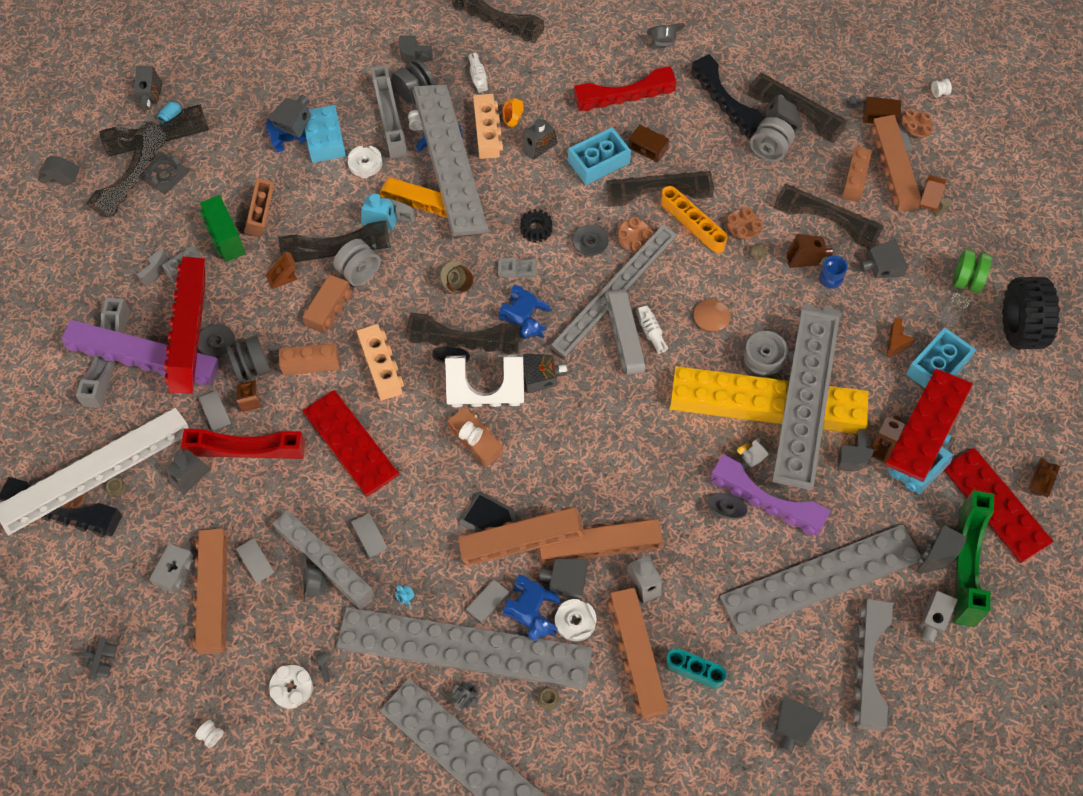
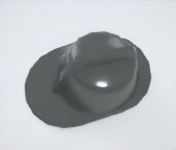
(664, 34)
(313, 580)

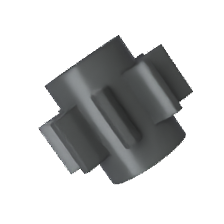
(464, 695)

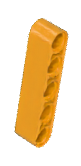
(413, 196)
(693, 219)

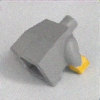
(754, 454)

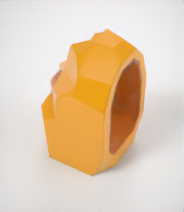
(512, 112)

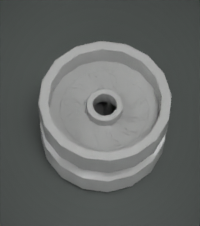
(772, 139)
(357, 262)
(765, 354)

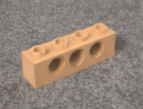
(486, 126)
(371, 337)

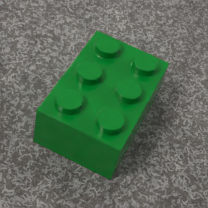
(221, 228)

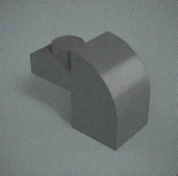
(410, 50)
(59, 170)
(855, 457)

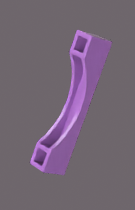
(806, 515)

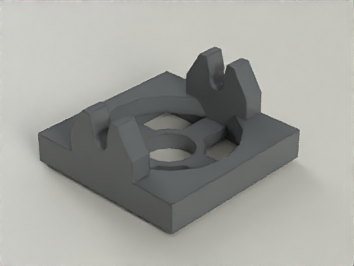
(172, 181)

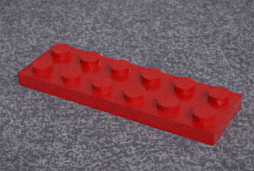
(929, 425)
(350, 443)
(1010, 518)

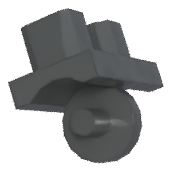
(98, 669)

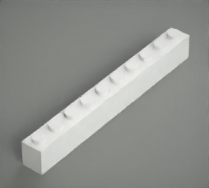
(91, 471)

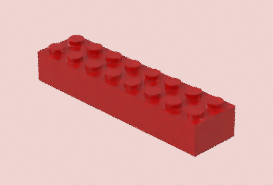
(185, 326)

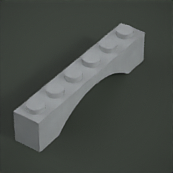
(388, 112)
(95, 383)
(340, 574)
(871, 707)

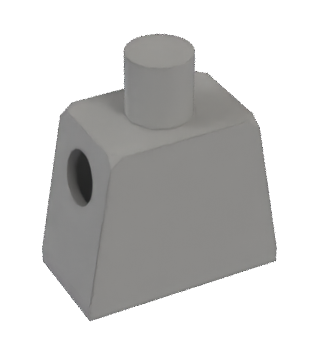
(645, 576)
(940, 608)

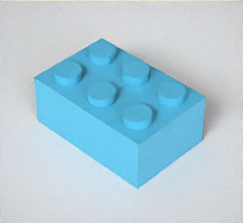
(324, 134)
(599, 156)
(945, 353)

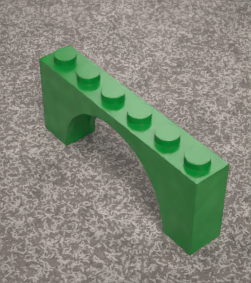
(972, 601)

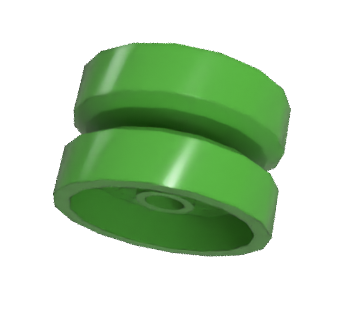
(972, 270)

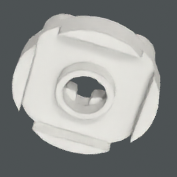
(367, 169)
(581, 610)
(297, 696)

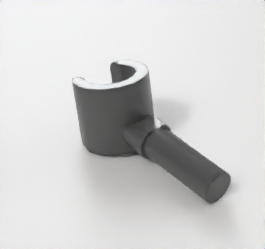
(853, 101)
(322, 659)

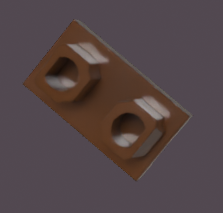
(1043, 478)

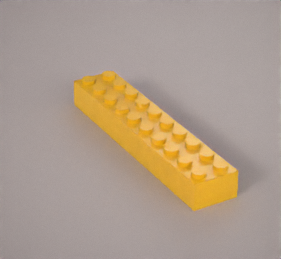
(760, 399)

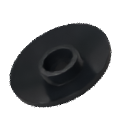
(440, 353)

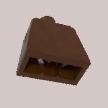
(807, 251)
(890, 432)

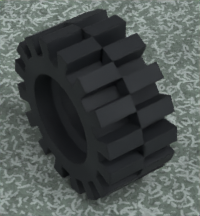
(539, 217)

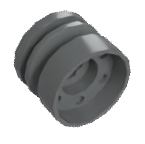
(412, 75)
(247, 359)

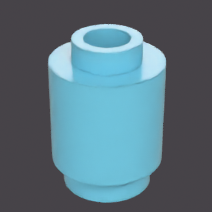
(168, 112)

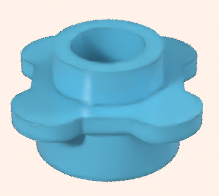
(404, 594)

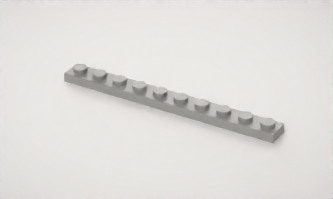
(622, 280)

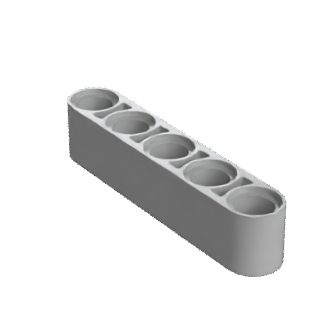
(625, 332)

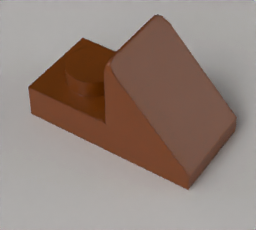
(932, 192)
(282, 271)
(898, 341)
(248, 396)

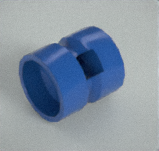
(833, 272)

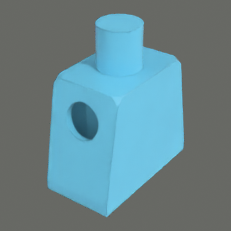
(378, 209)

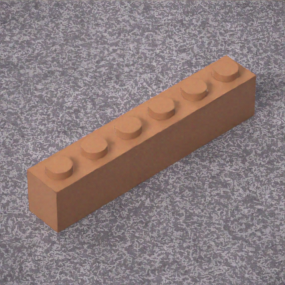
(896, 163)
(521, 536)
(607, 541)
(211, 592)
(638, 654)

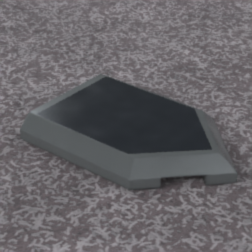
(486, 513)

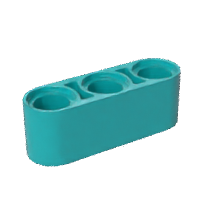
(706, 666)

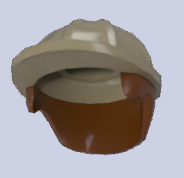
(456, 277)

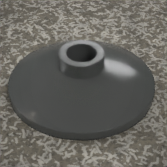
(593, 234)
(214, 334)
(727, 506)

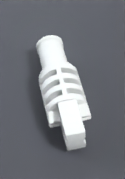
(478, 73)
(651, 328)

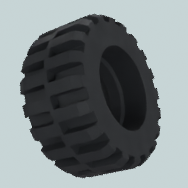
(1030, 312)

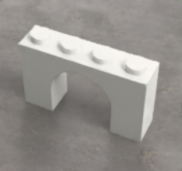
(460, 391)

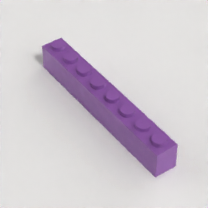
(130, 350)

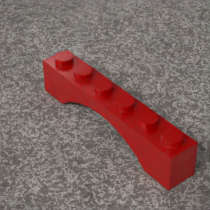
(592, 96)
(211, 444)

